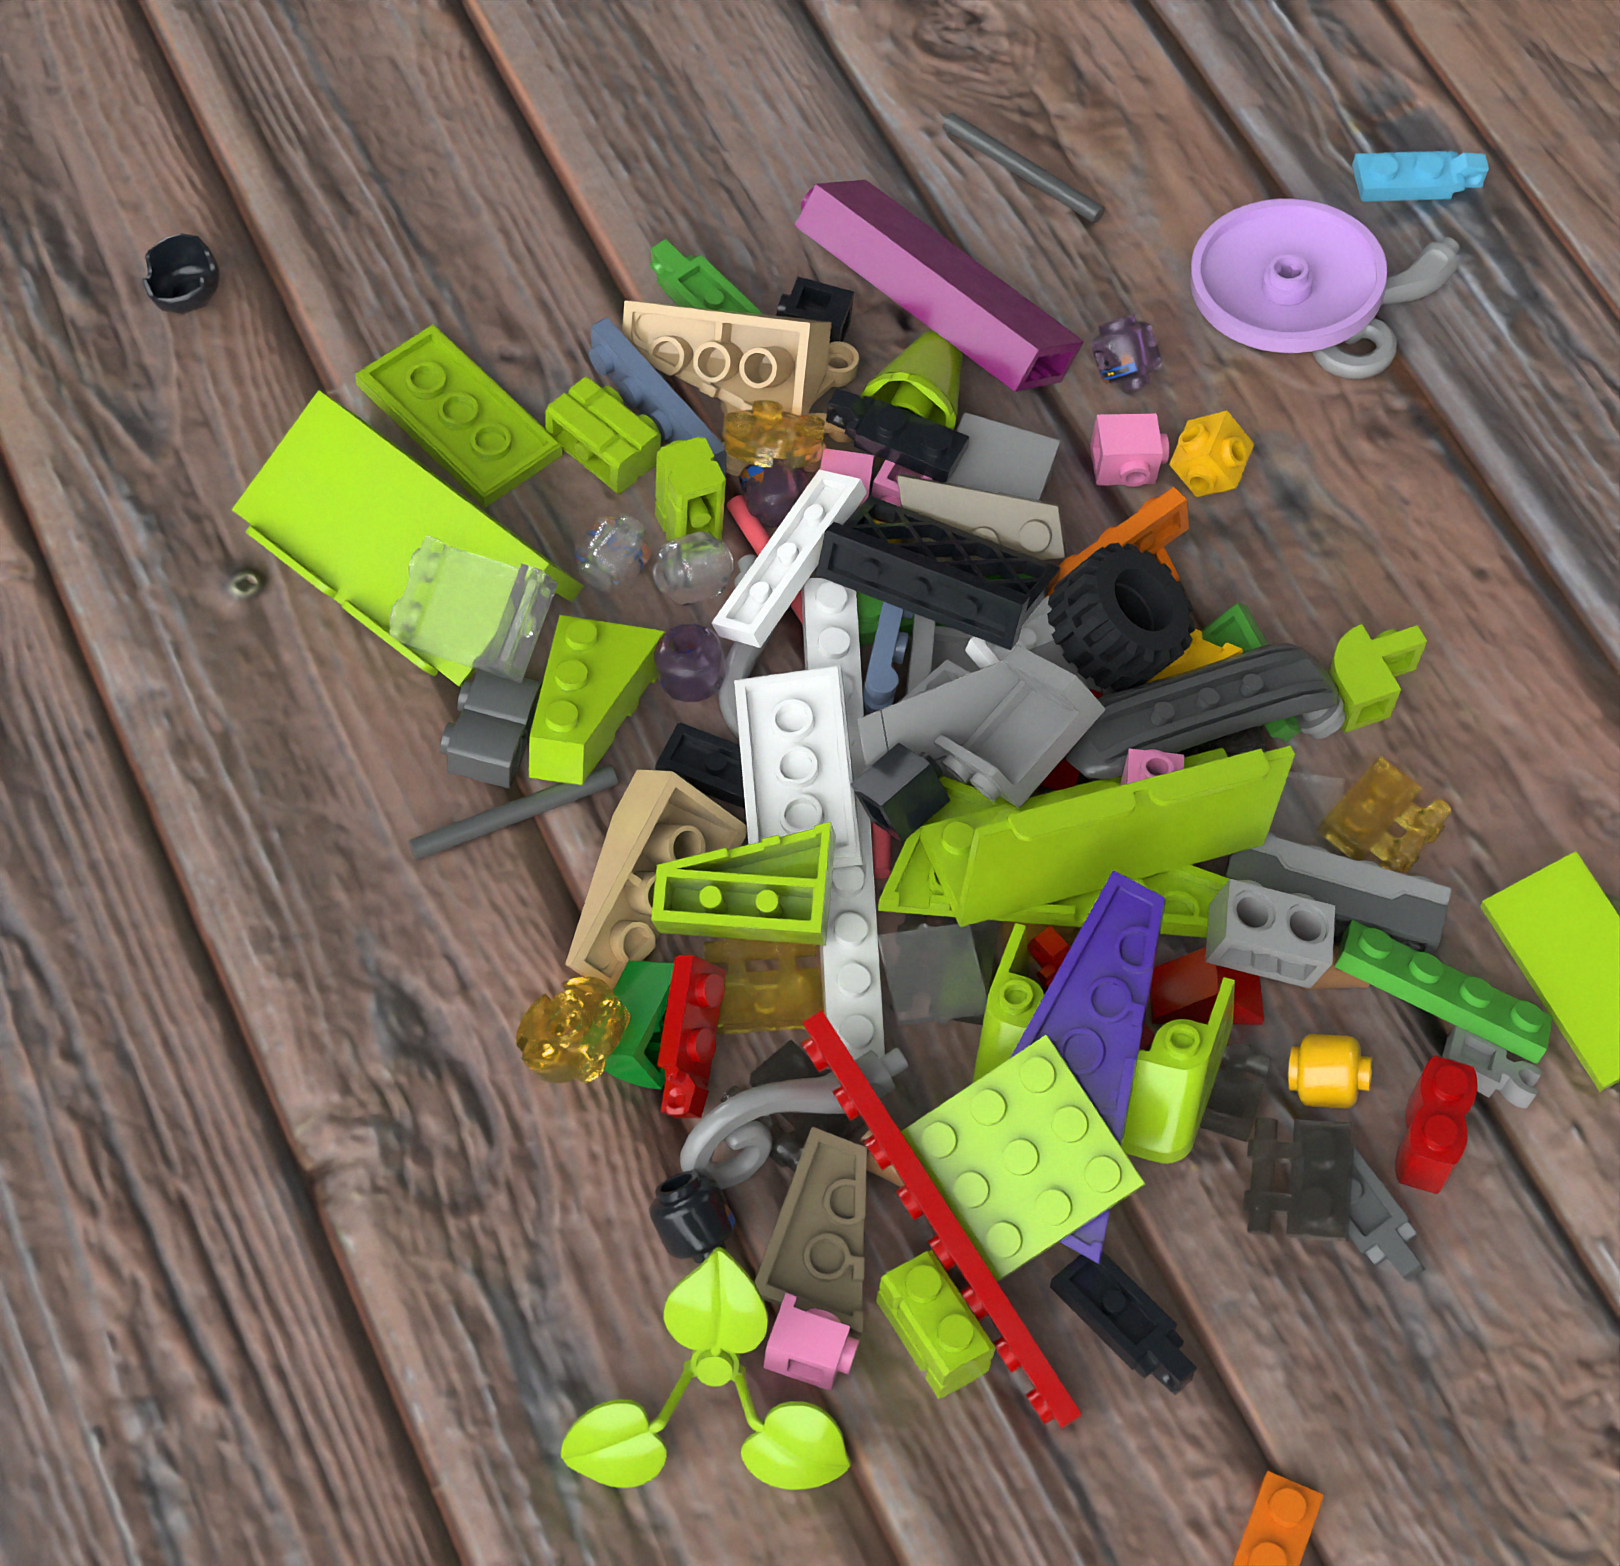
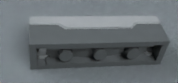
(1398, 904)

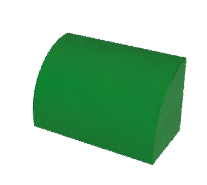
(645, 994)

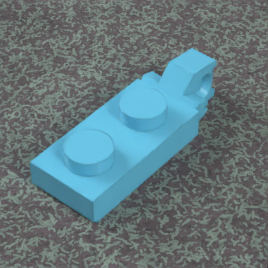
(1417, 174)

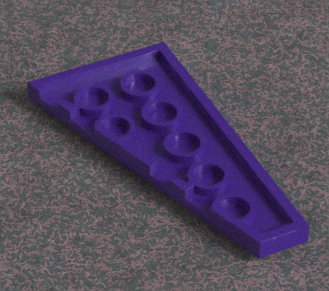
(1099, 1011)

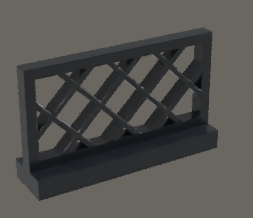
(945, 591)

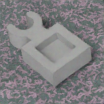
(1493, 1068)

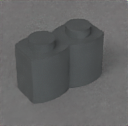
(491, 728)

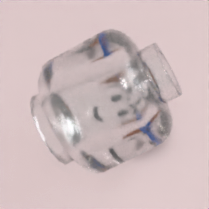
(612, 553)
(693, 568)

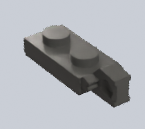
(1379, 1223)

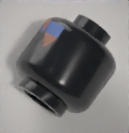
(691, 1216)

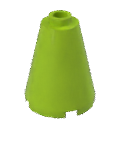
(922, 380)

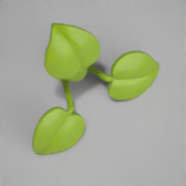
(718, 1317)

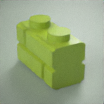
(604, 434)
(689, 489)
(935, 1324)

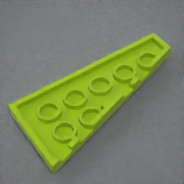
(917, 890)

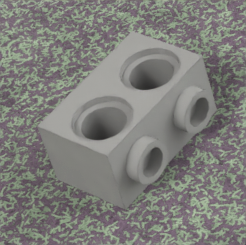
(1268, 941)

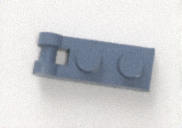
(887, 648)

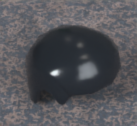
(181, 274)

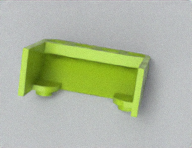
(1169, 1080)

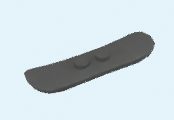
(1203, 706)

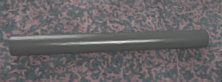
(1023, 168)
(510, 813)

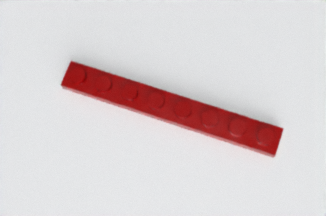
(950, 1243)

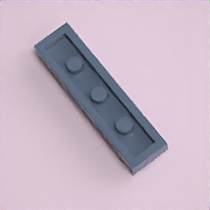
(646, 389)

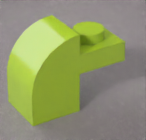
(1367, 669)

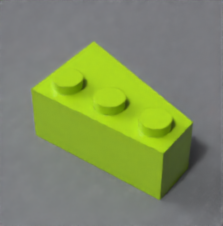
(587, 693)
(752, 891)

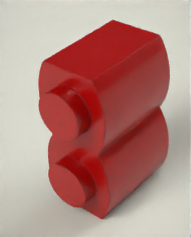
(1436, 1124)

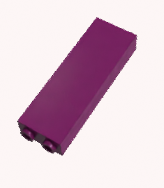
(938, 284)

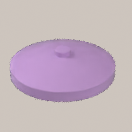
(1288, 275)

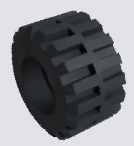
(1120, 617)

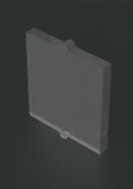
(1303, 807)
(933, 974)

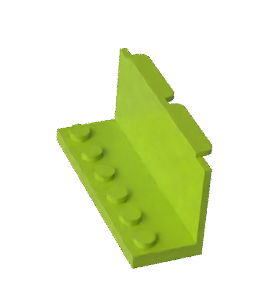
(354, 510)
(1078, 835)

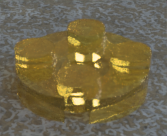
(770, 433)
(597, 1026)

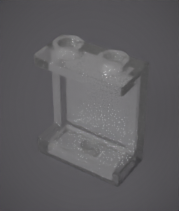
(472, 609)

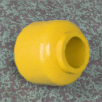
(1329, 1070)

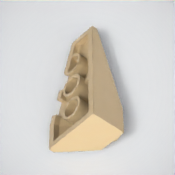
(733, 352)
(652, 825)

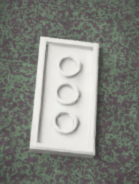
(798, 757)

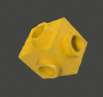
(1211, 454)

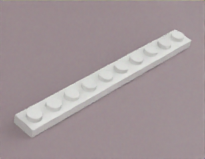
(851, 950)

